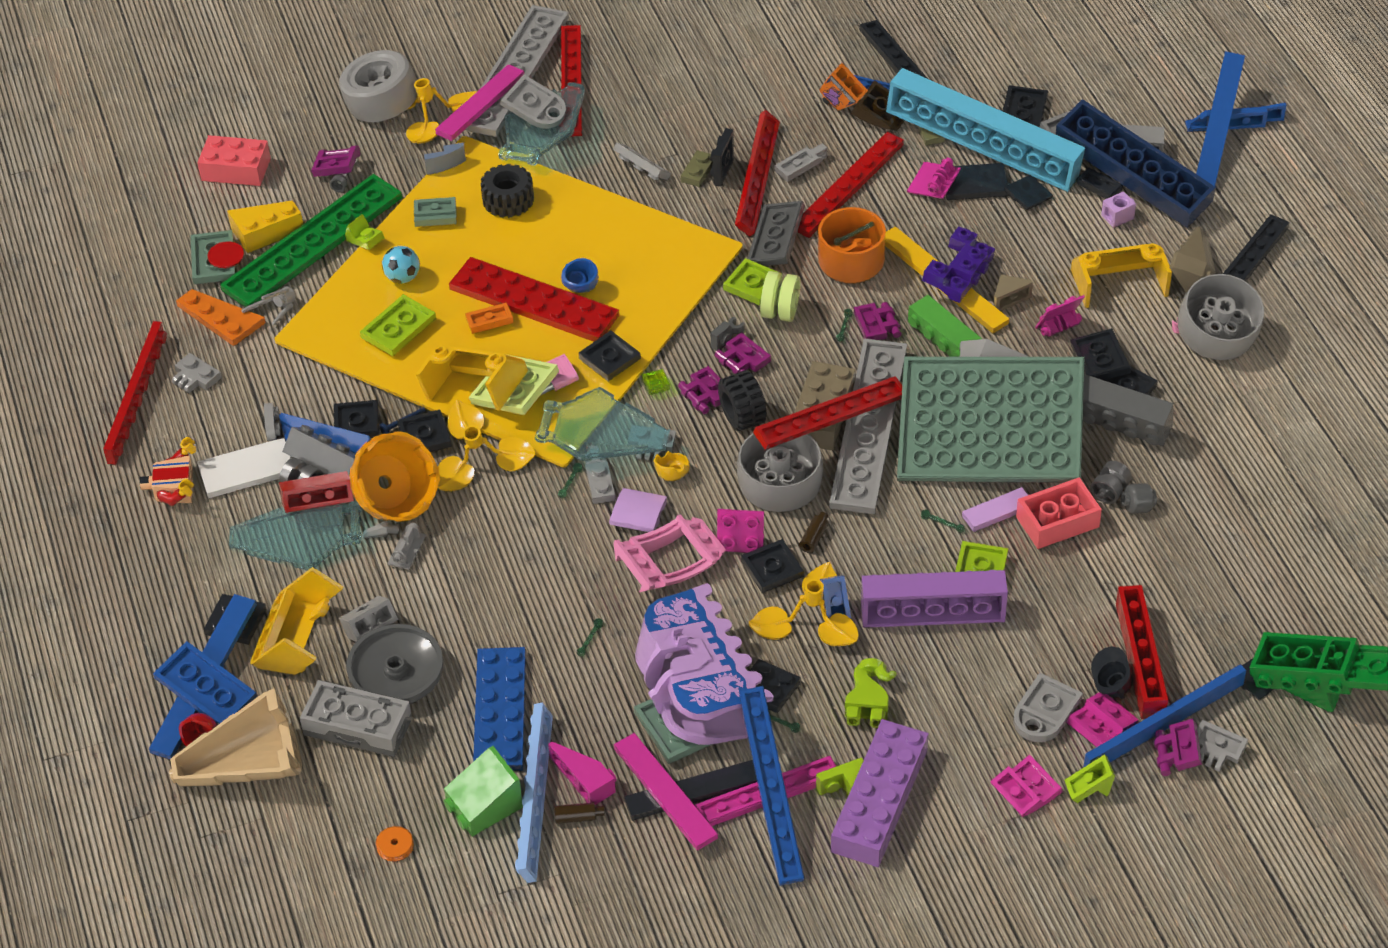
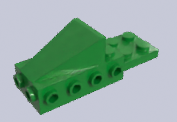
(1318, 666)

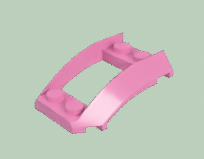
(636, 551)

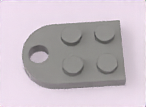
(534, 103)
(1045, 706)

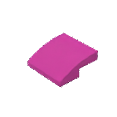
(1101, 719)
(1026, 786)

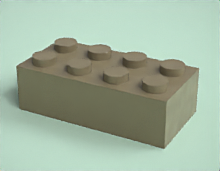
(823, 384)

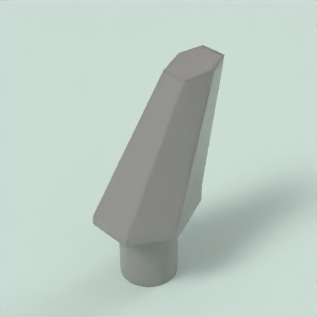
(381, 530)

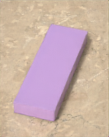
(993, 510)

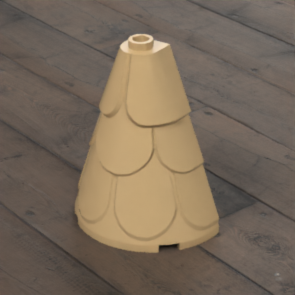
(242, 748)

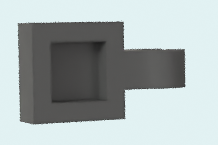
(724, 333)

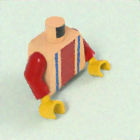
(172, 477)

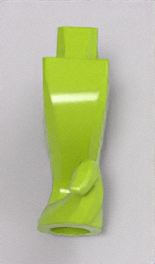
(868, 698)

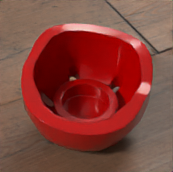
(195, 726)

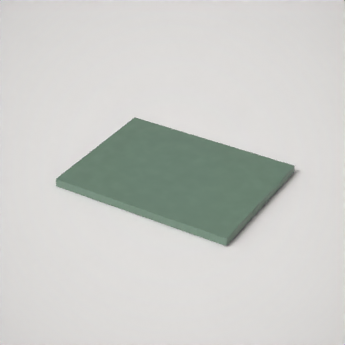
(991, 419)

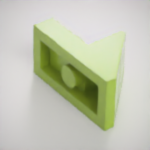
(361, 234)
(838, 777)
(1091, 778)

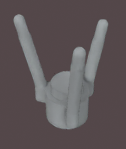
(281, 298)

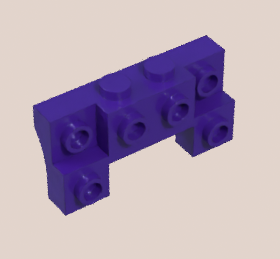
(964, 269)

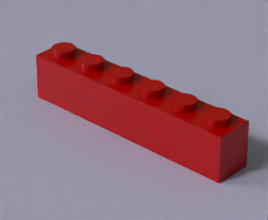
(1141, 650)

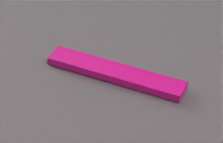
(479, 102)
(665, 791)
(748, 797)

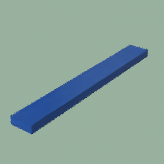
(1220, 117)
(218, 649)
(1169, 715)
(771, 786)

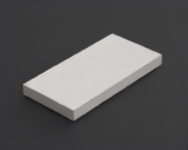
(243, 468)

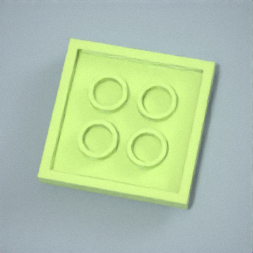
(526, 393)

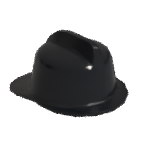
(1111, 672)

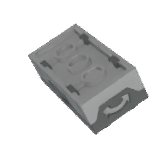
(356, 718)

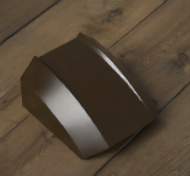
(873, 108)

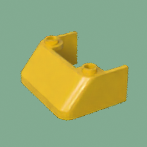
(1117, 261)
(503, 370)
(291, 622)

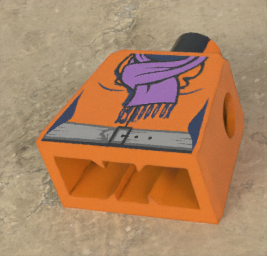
(842, 88)

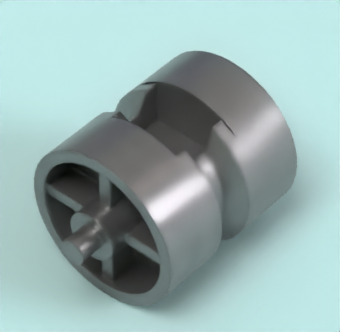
(297, 469)
(1111, 482)

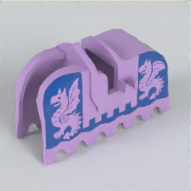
(695, 667)

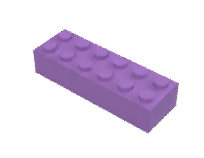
(933, 598)
(879, 793)

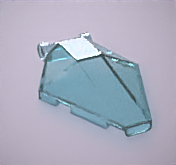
(529, 142)
(601, 427)
(298, 536)

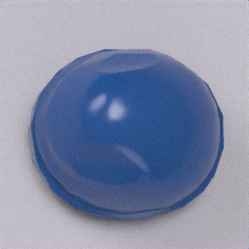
(580, 275)

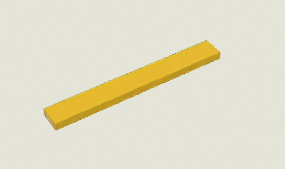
(919, 259)

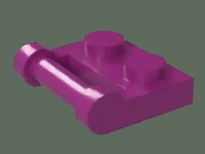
(335, 161)

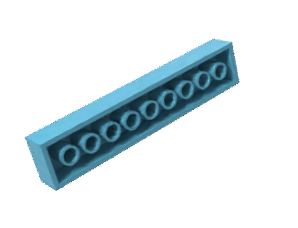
(985, 129)

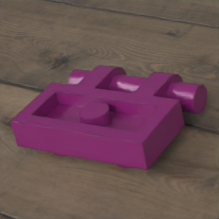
(871, 323)
(746, 351)
(707, 383)
(1185, 745)

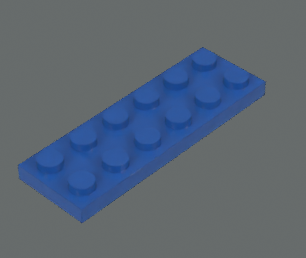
(500, 703)

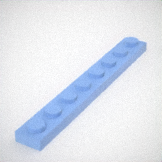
(534, 795)

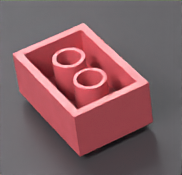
(234, 160)
(1058, 513)

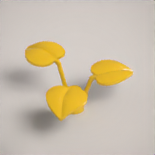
(425, 131)
(466, 423)
(836, 631)

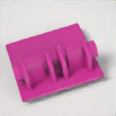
(934, 179)
(1060, 316)
(740, 530)

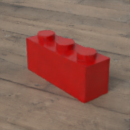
(316, 491)

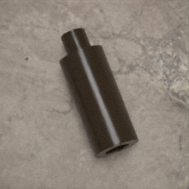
(814, 533)
(577, 812)

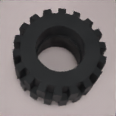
(507, 190)
(742, 400)

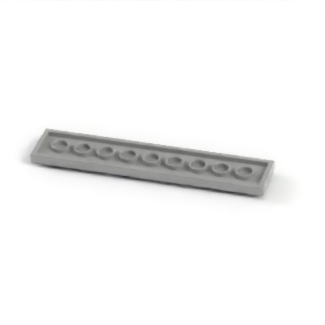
(526, 52)
(868, 434)

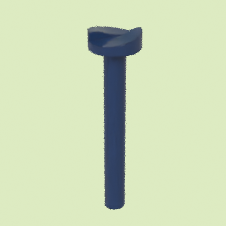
(385, 428)

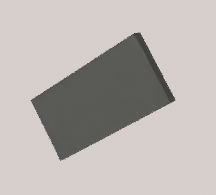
(776, 233)

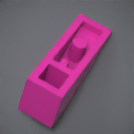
(584, 773)

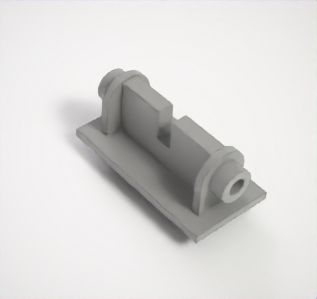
(407, 547)

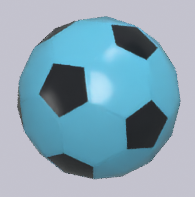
(400, 264)

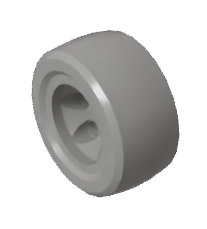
(378, 86)
(1227, 303)
(778, 494)

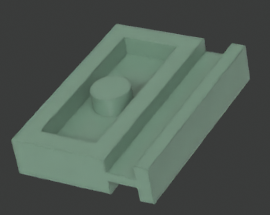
(435, 211)

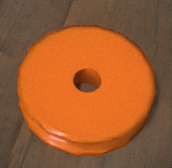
(392, 835)

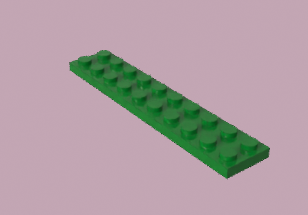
(310, 241)

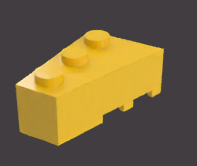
(264, 224)

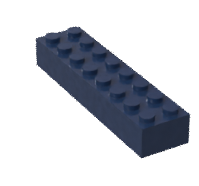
(1137, 164)

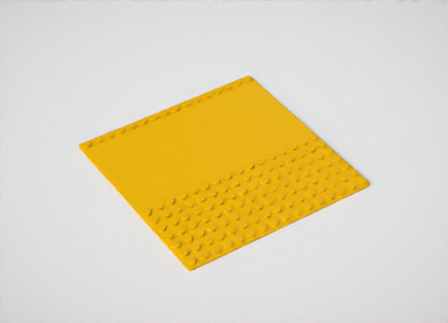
(645, 262)

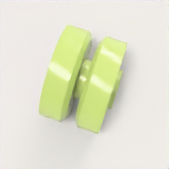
(780, 296)

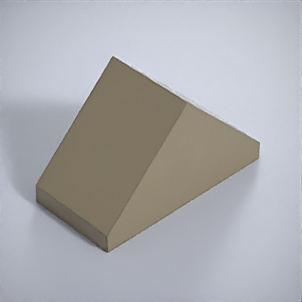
(1012, 291)

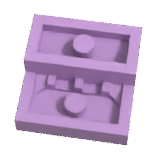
(638, 510)

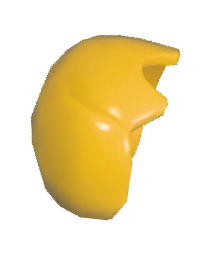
(671, 466)

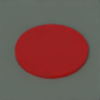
(225, 254)

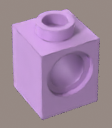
(1118, 209)

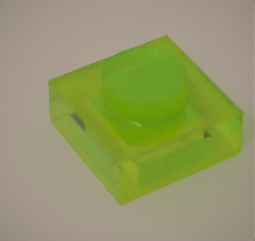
(656, 382)

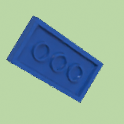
(204, 683)

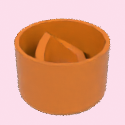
(858, 256)

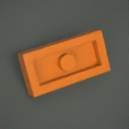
(489, 318)

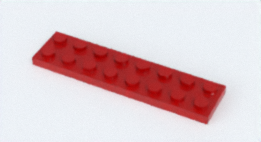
(534, 299)

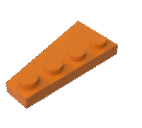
(220, 317)

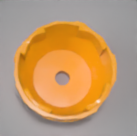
(409, 471)

